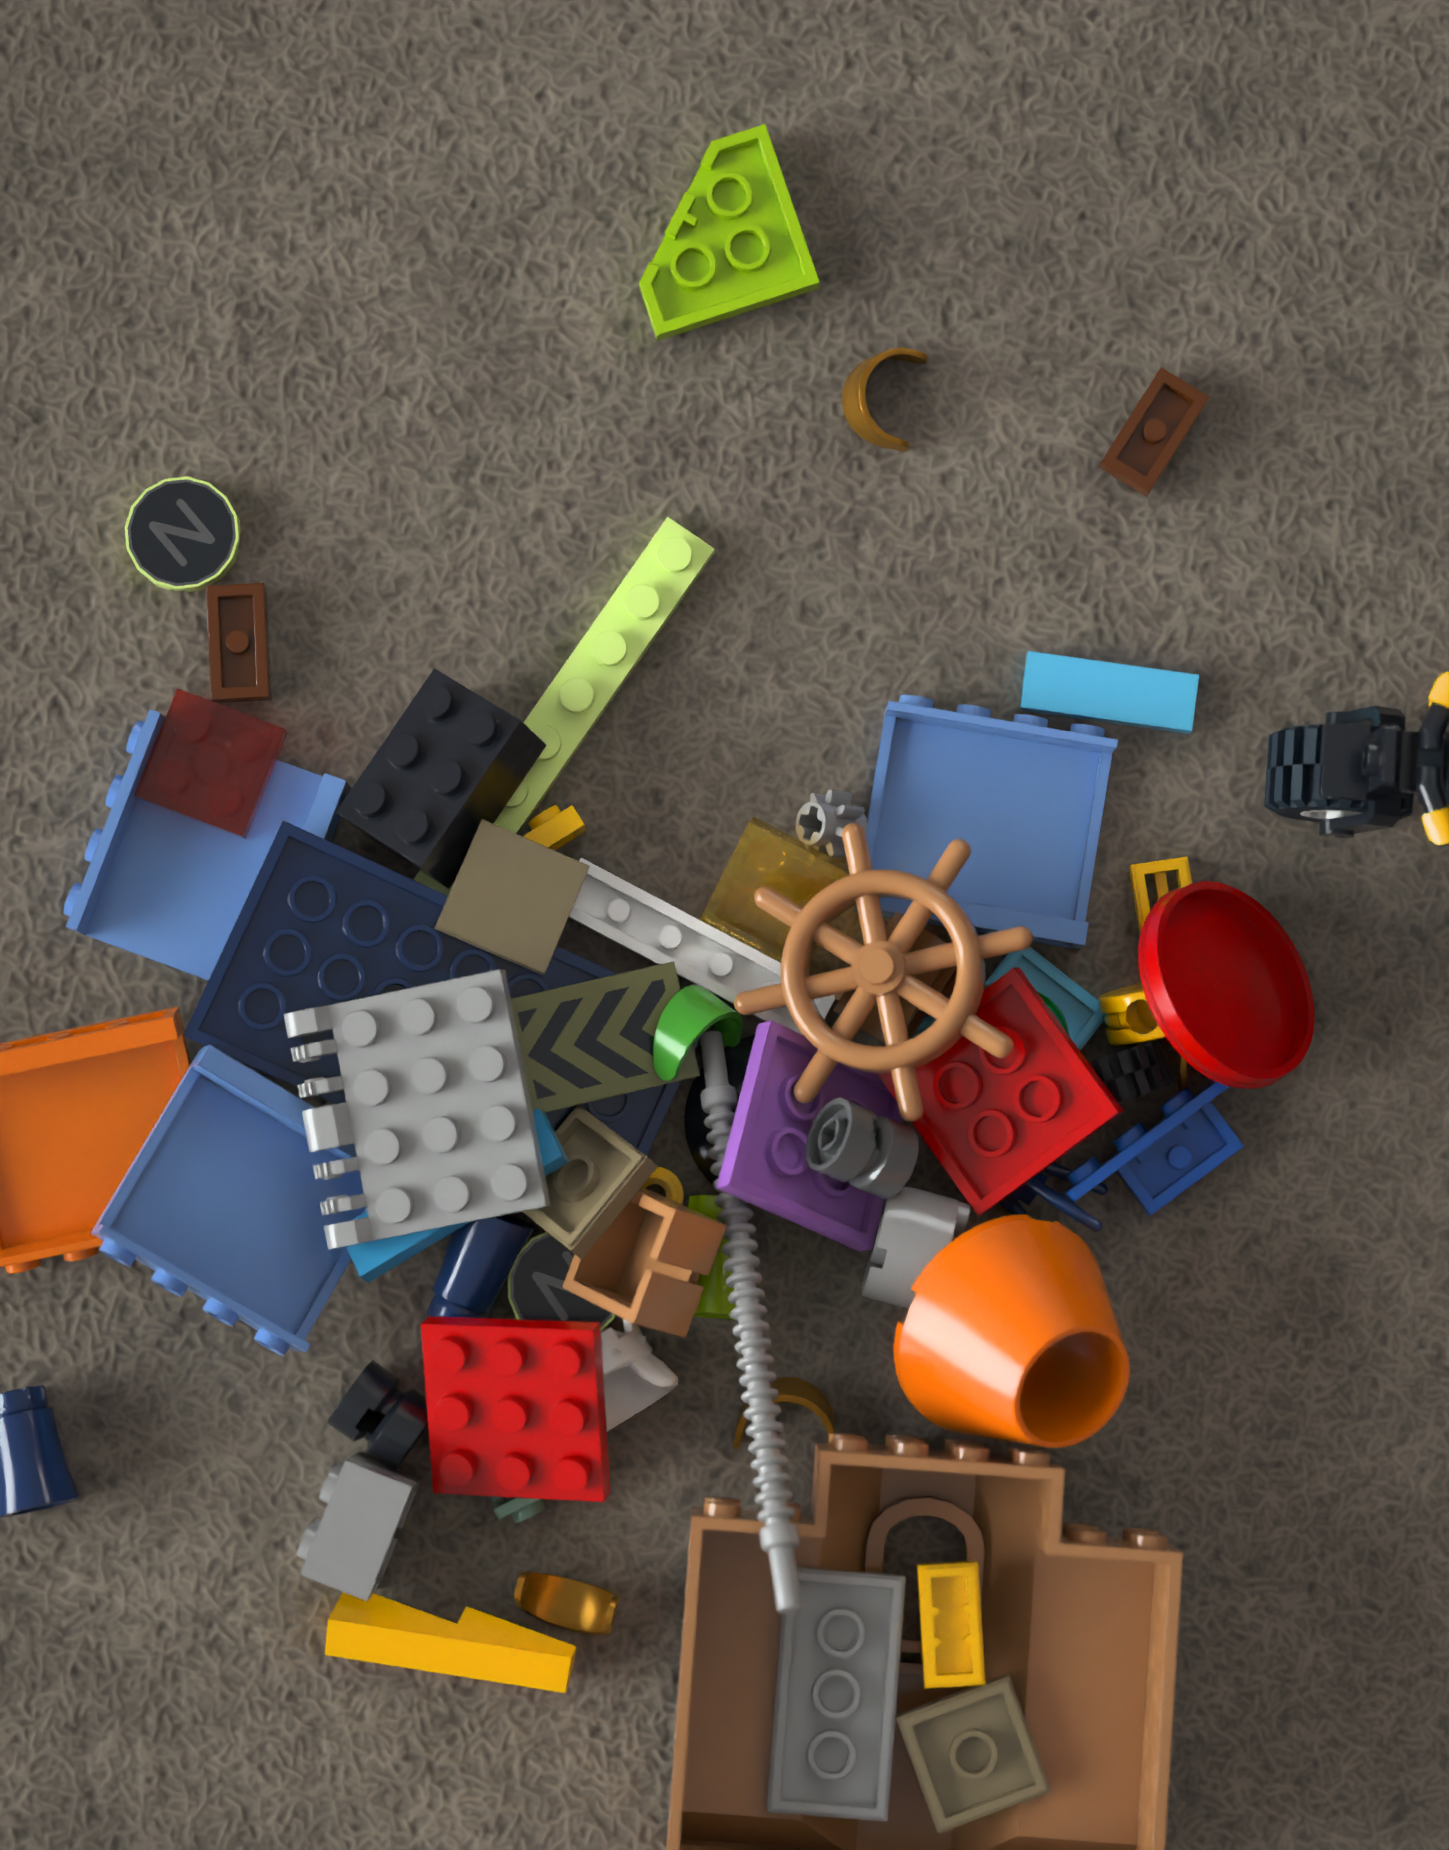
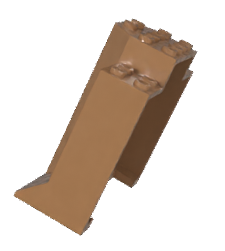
(1067, 1615)

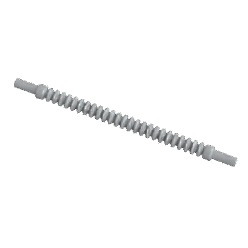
(779, 1535)

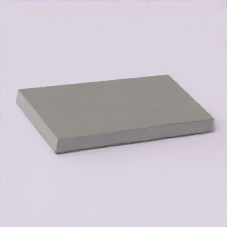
(837, 1696)

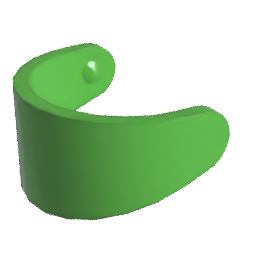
(684, 1021)

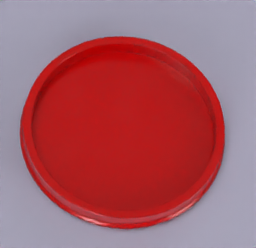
(1226, 985)

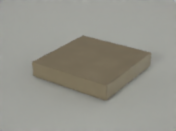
(512, 897)
(593, 1186)
(973, 1753)

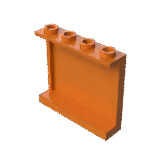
(73, 1124)

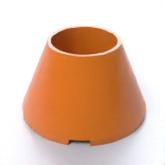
(1013, 1337)

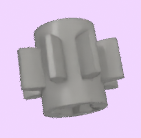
(824, 818)

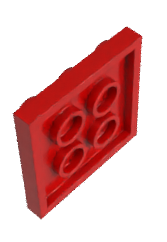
(1010, 1116)
(516, 1408)

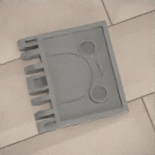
(429, 1105)

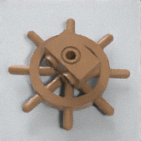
(890, 978)

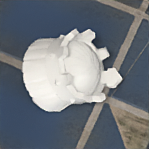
(631, 1374)

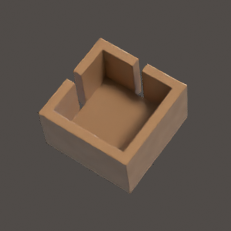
(649, 1263)

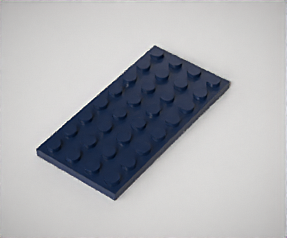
(348, 929)

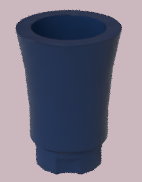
(477, 1266)
(31, 1455)

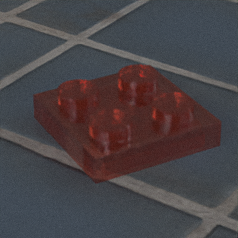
(211, 763)

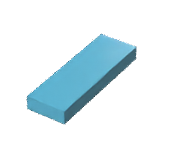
(1109, 692)

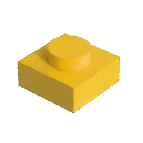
(555, 827)

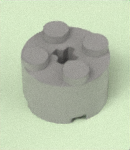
(907, 1239)

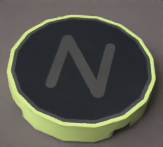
(183, 534)
(538, 1281)

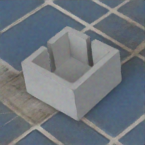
(357, 1531)

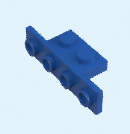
(1166, 1156)

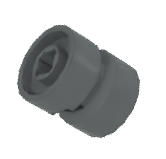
(862, 1148)

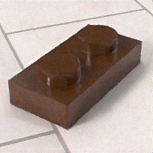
(1153, 432)
(238, 642)

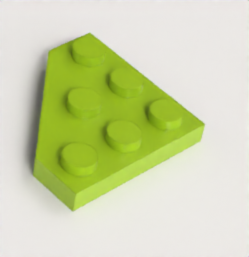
(728, 241)

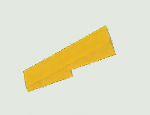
(472, 1648)

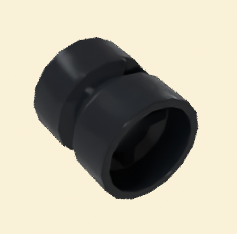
(360, 1415)

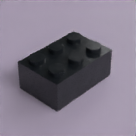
(440, 775)

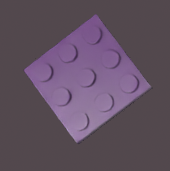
(770, 1134)

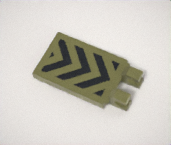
(595, 1037)

